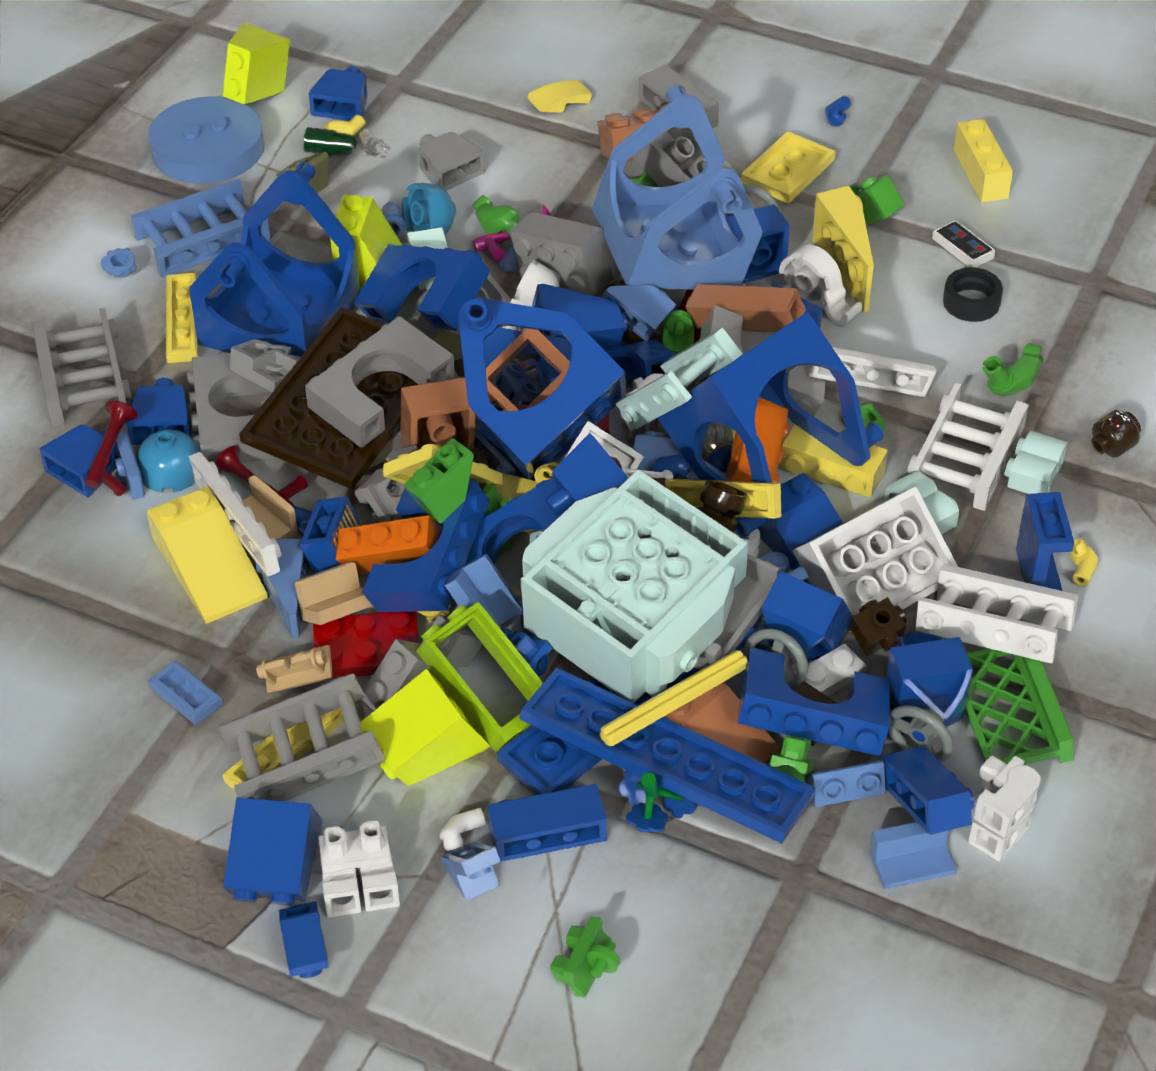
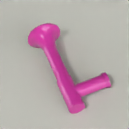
(492, 241)

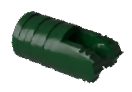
(333, 142)

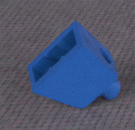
(339, 94)
(158, 409)
(72, 455)
(583, 474)

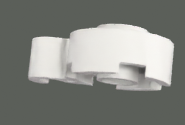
(819, 282)

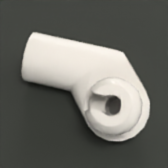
(458, 824)

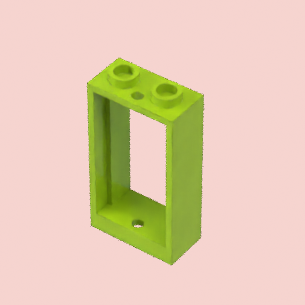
(501, 650)

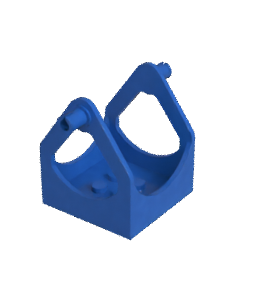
(269, 292)
(763, 372)
(551, 427)

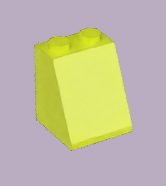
(255, 64)
(368, 229)
(423, 731)

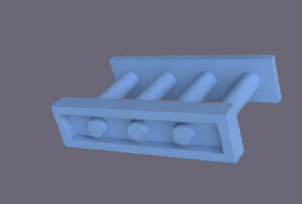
(198, 247)

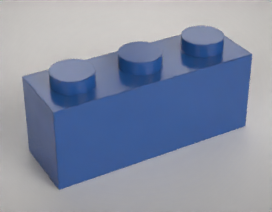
(928, 790)
(547, 822)

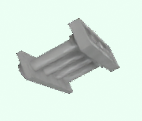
(55, 381)
(313, 770)

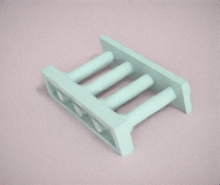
(680, 372)

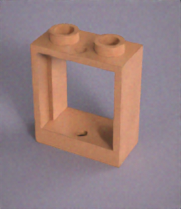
(544, 348)

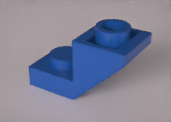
(303, 940)

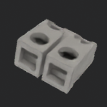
(382, 492)

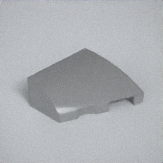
(262, 362)

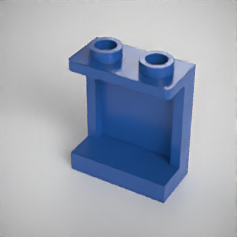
(1041, 533)

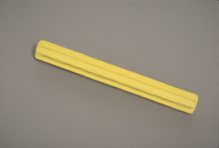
(673, 698)

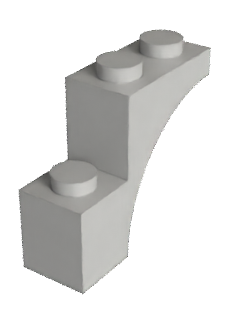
(404, 664)

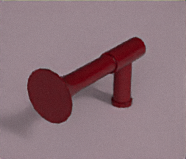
(119, 415)
(229, 462)

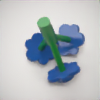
(646, 790)

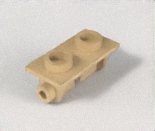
(296, 669)

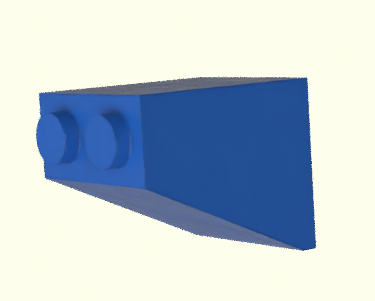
(595, 314)
(271, 850)

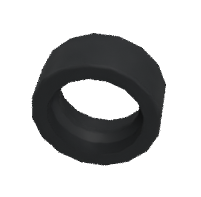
(972, 309)

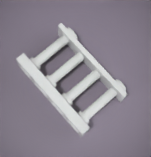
(990, 465)
(1000, 596)

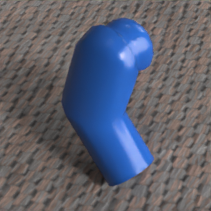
(834, 111)
(674, 463)

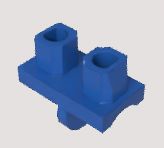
(531, 649)

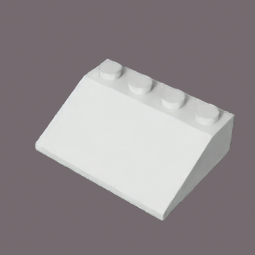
(879, 554)

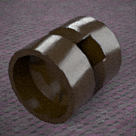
(722, 503)

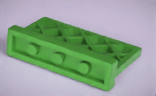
(1042, 702)

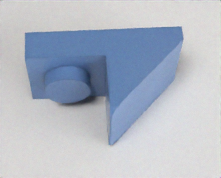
(472, 868)

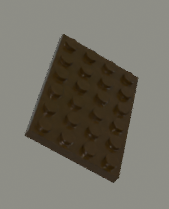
(303, 438)

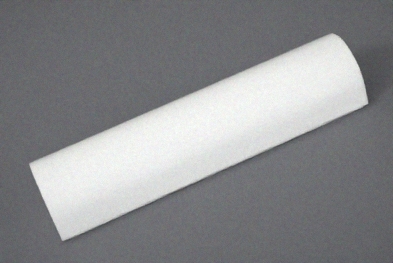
(881, 372)

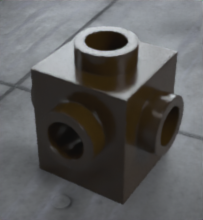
(878, 626)

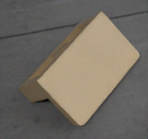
(271, 510)
(330, 594)

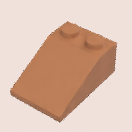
(716, 717)

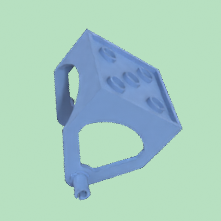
(680, 230)

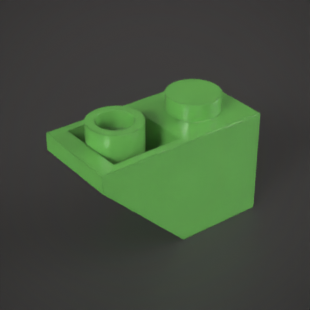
(878, 198)
(442, 481)

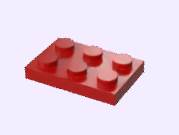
(363, 640)

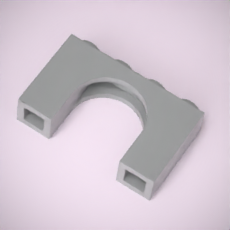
(393, 348)
(213, 386)
(804, 390)

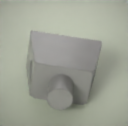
(450, 159)

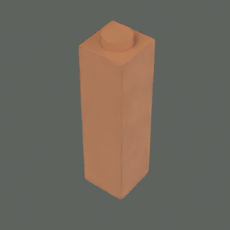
(761, 307)

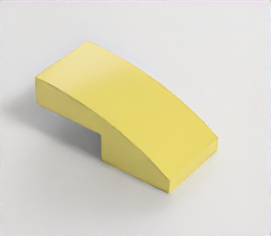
(556, 95)

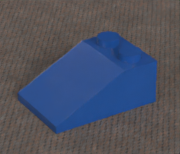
(805, 516)

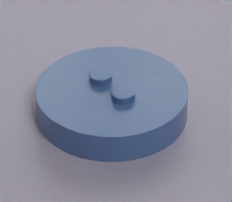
(206, 140)

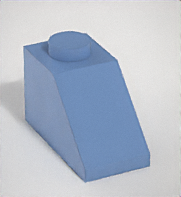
(643, 306)

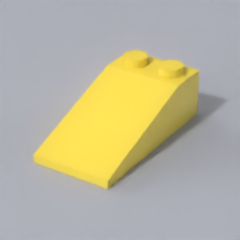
(843, 234)
(205, 554)

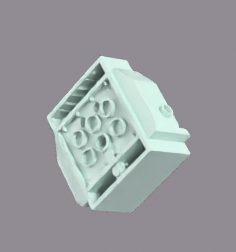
(666, 613)

